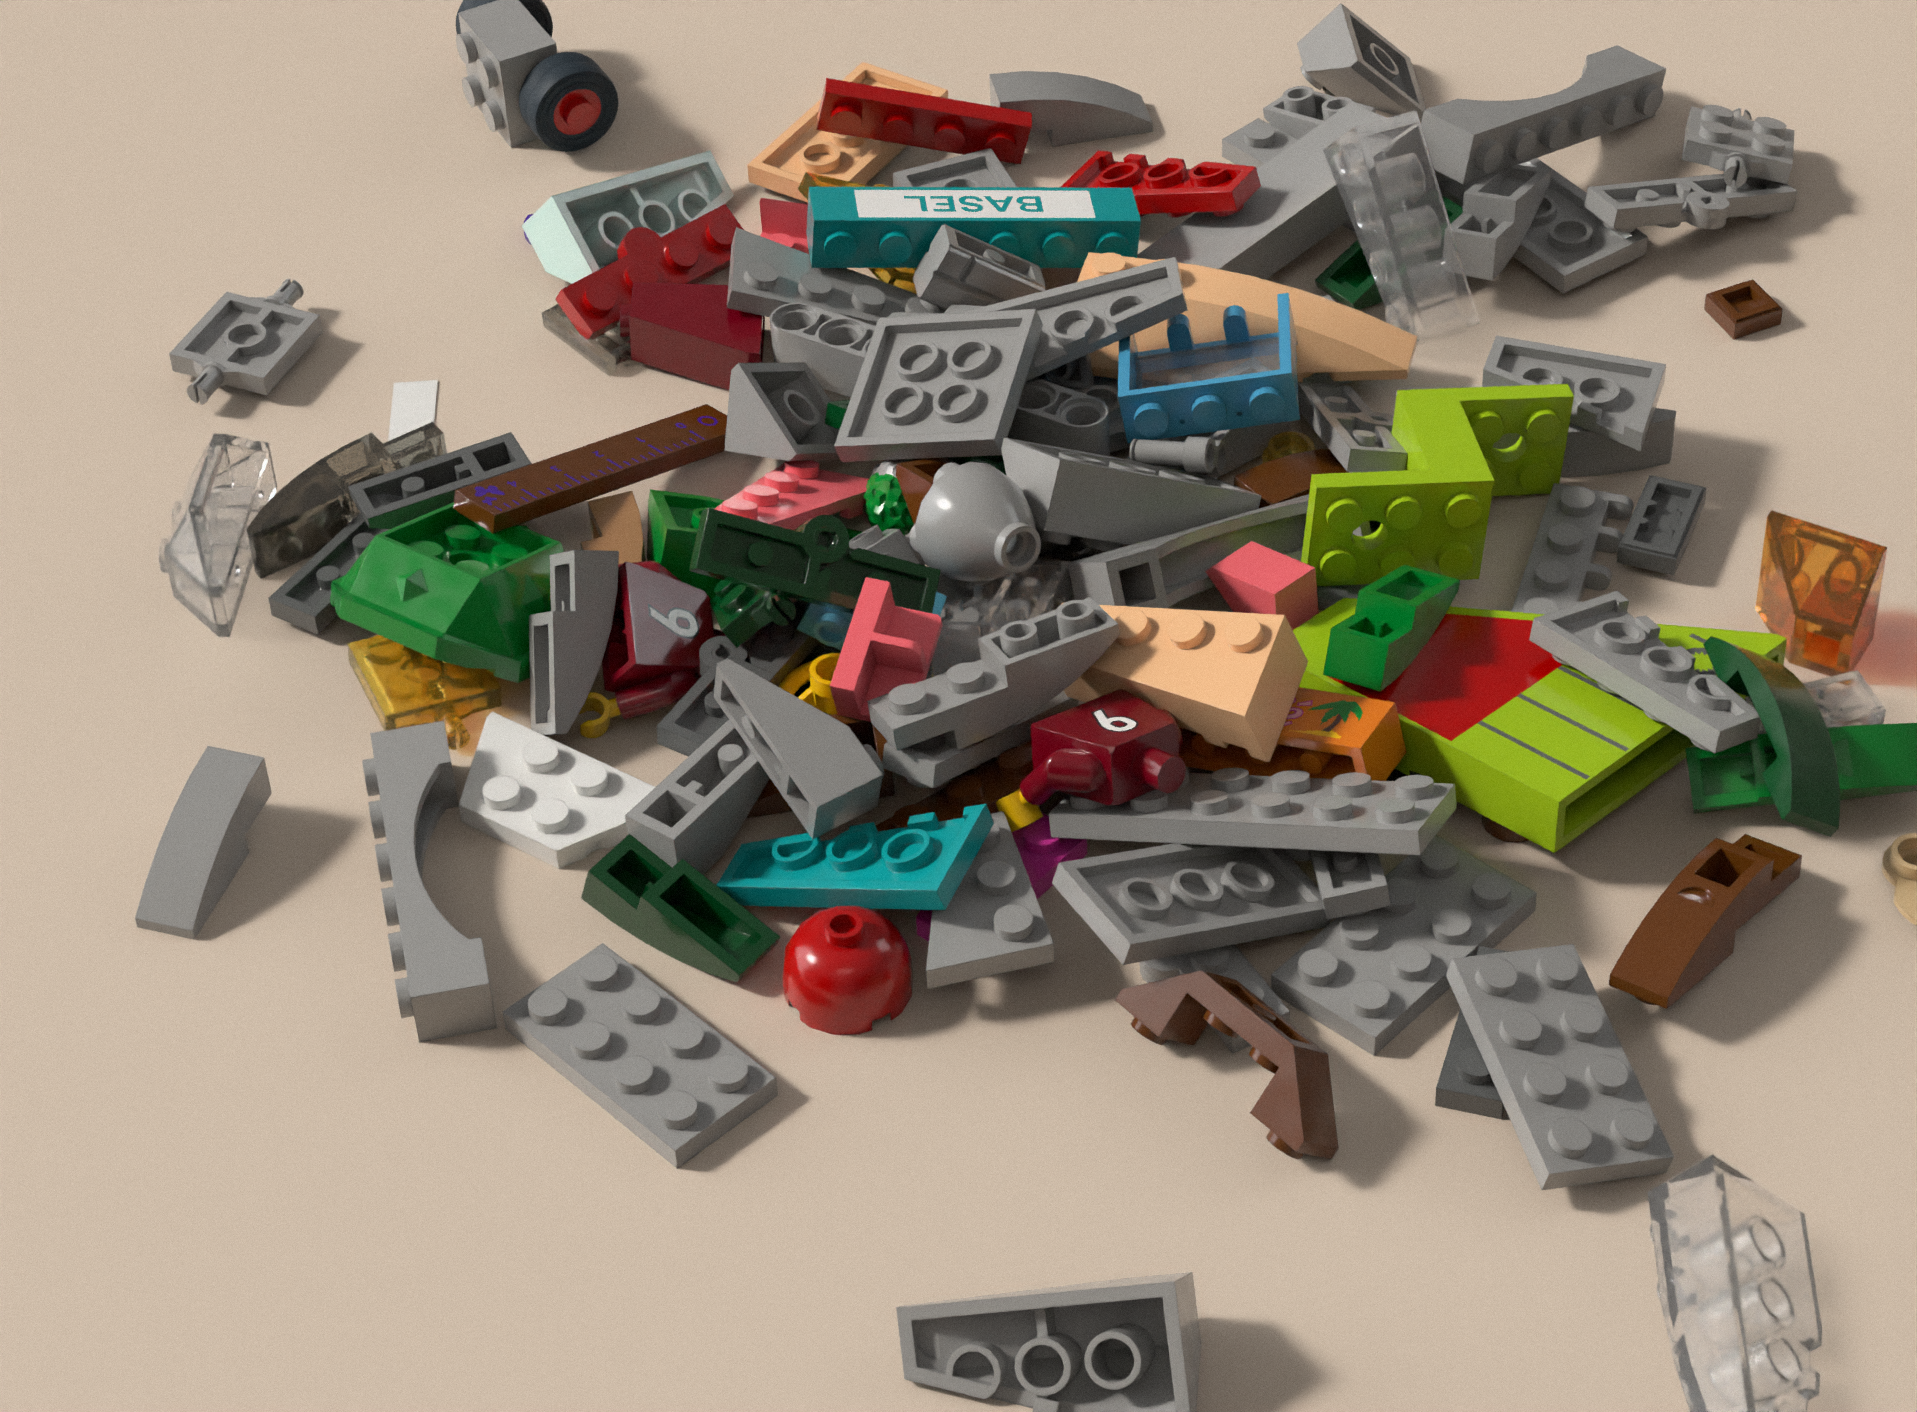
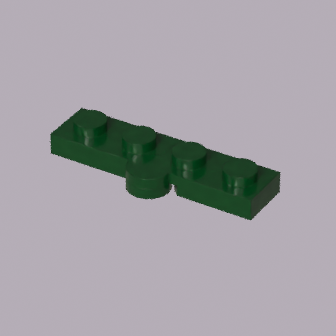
(805, 563)

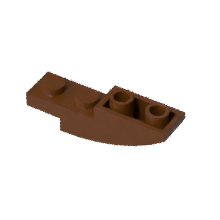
(1698, 917)

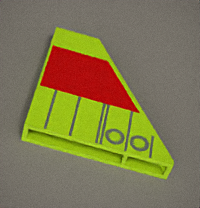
(1515, 726)

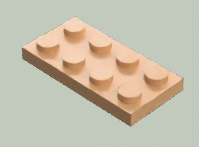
(827, 153)

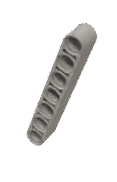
(838, 345)

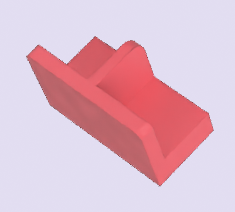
(881, 650)

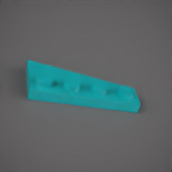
(861, 867)

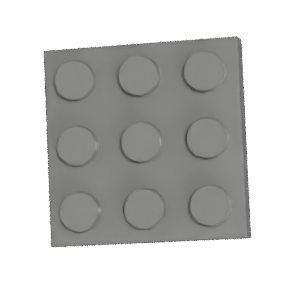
(939, 386)

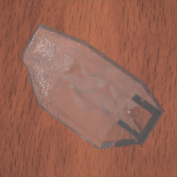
(208, 539)

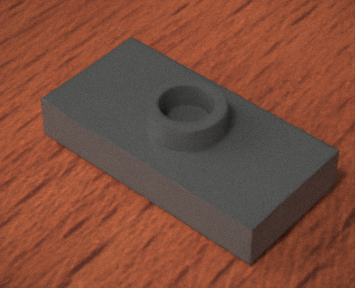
(1661, 525)

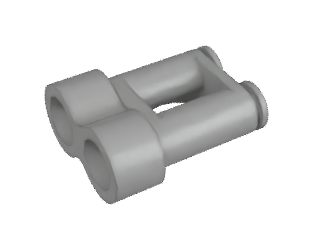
(1195, 454)

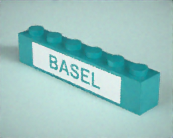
(1035, 223)

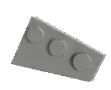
(1610, 391)

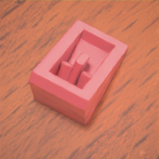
(1267, 583)

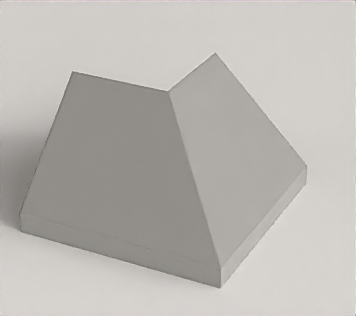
(778, 413)

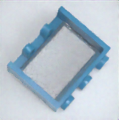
(1210, 383)

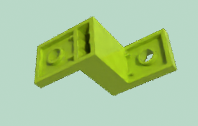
(1441, 502)

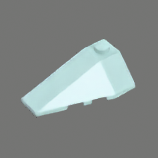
(584, 226)

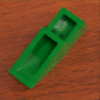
(1388, 626)

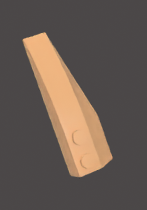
(1327, 332)

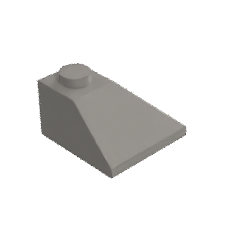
(1359, 64)

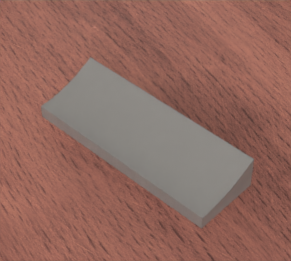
(1281, 219)

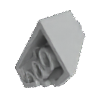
(1063, 1346)

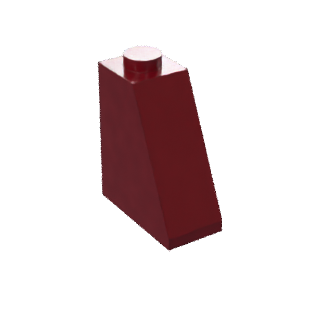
(691, 331)

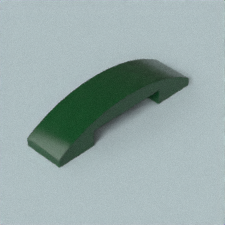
(1806, 770)

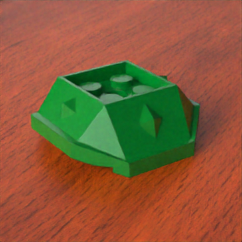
(452, 590)

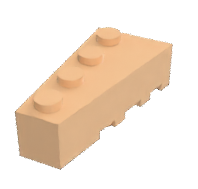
(1210, 669)

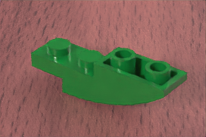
(1868, 759)

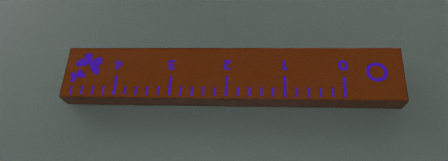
(593, 469)

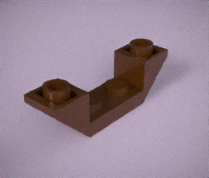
(1299, 1096)

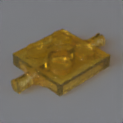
(420, 690)

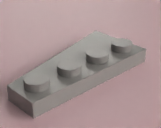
(1635, 664)

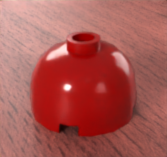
(847, 970)

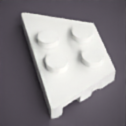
(545, 794)

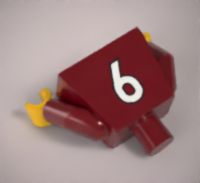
(651, 644)
(1099, 753)

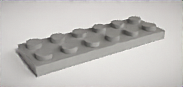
(1271, 812)

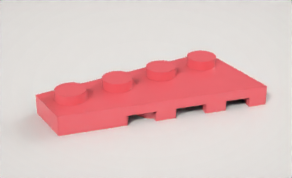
(798, 493)

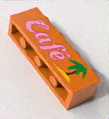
(1321, 736)

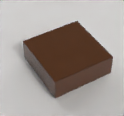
(1743, 309)

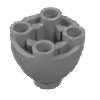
(975, 524)

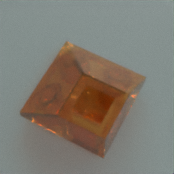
(1819, 592)

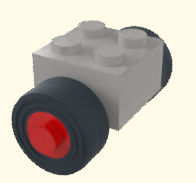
(524, 82)

